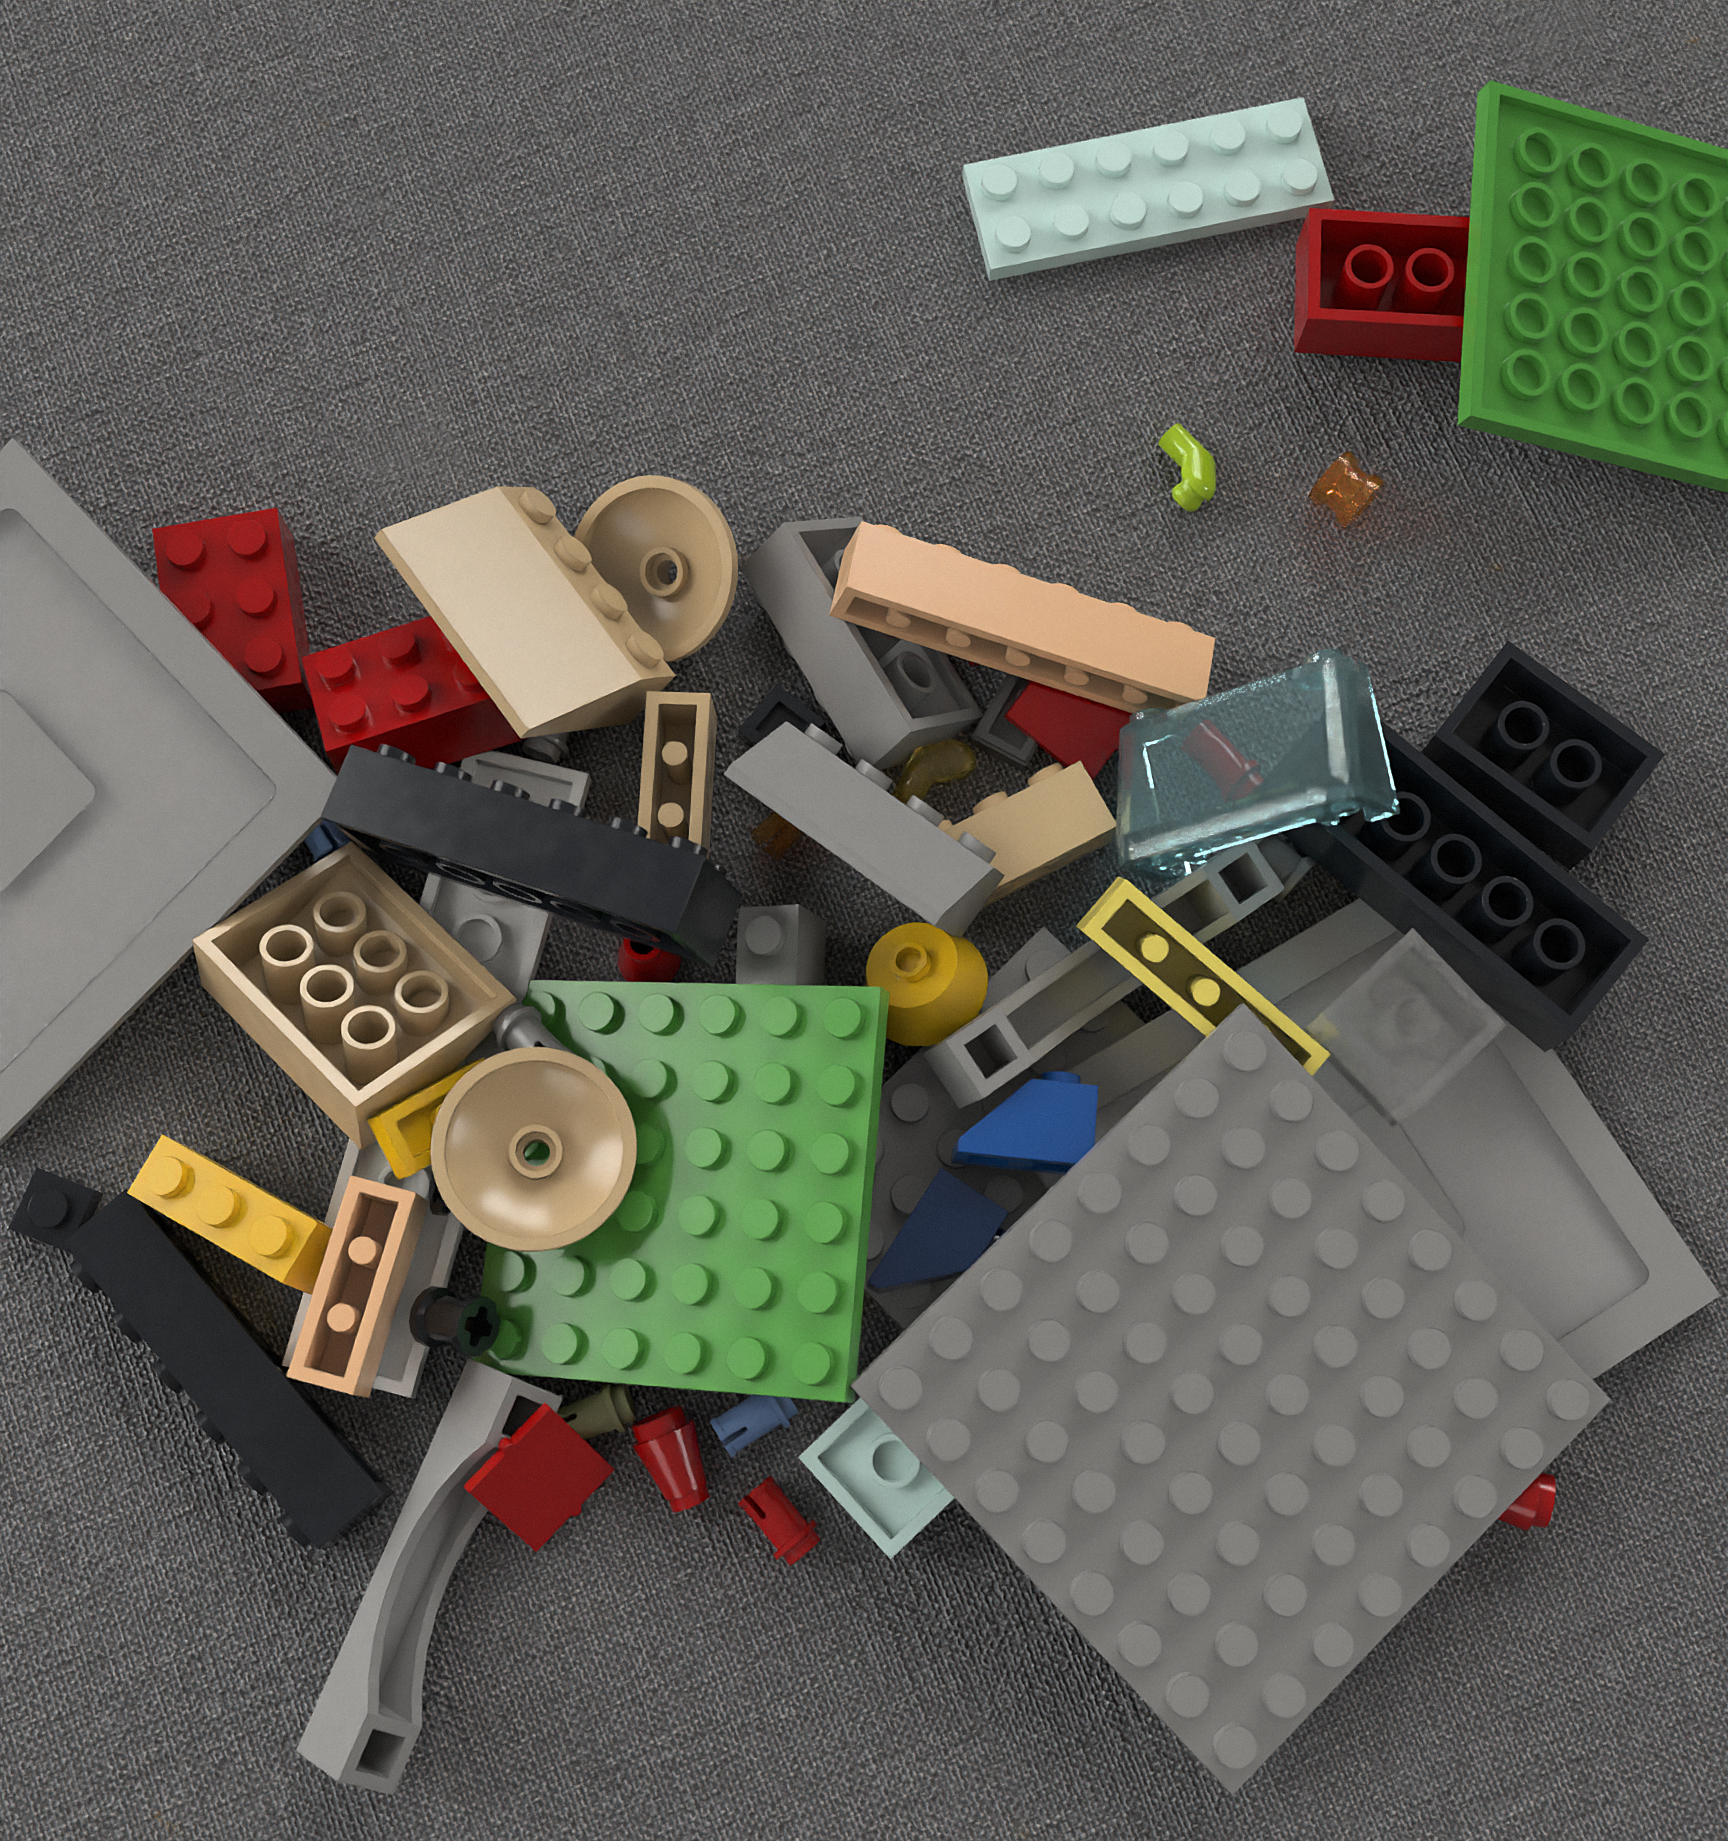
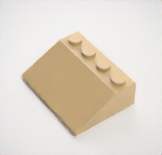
(528, 611)
(350, 987)

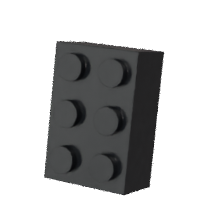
(1542, 756)

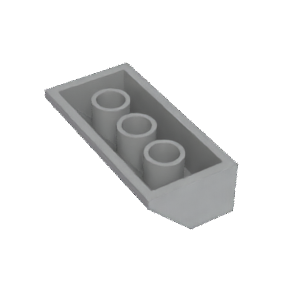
(874, 686)
(868, 826)

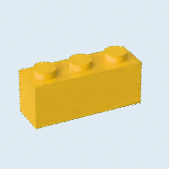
(233, 1213)

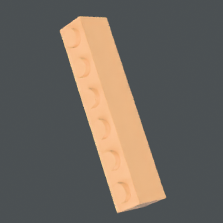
(1018, 623)

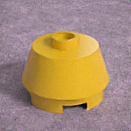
(932, 982)

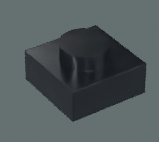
(773, 712)
(53, 1208)

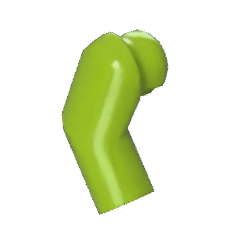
(1196, 465)

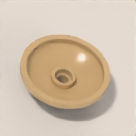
(635, 539)
(523, 1101)

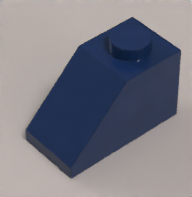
(940, 1237)

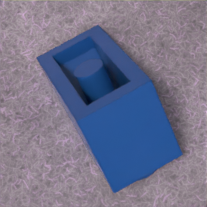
(1035, 1129)

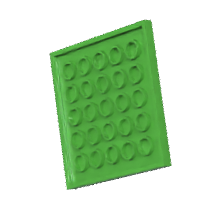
(1597, 288)
(744, 1201)

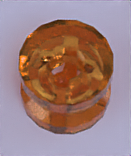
(1346, 489)

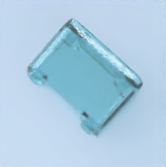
(1250, 765)

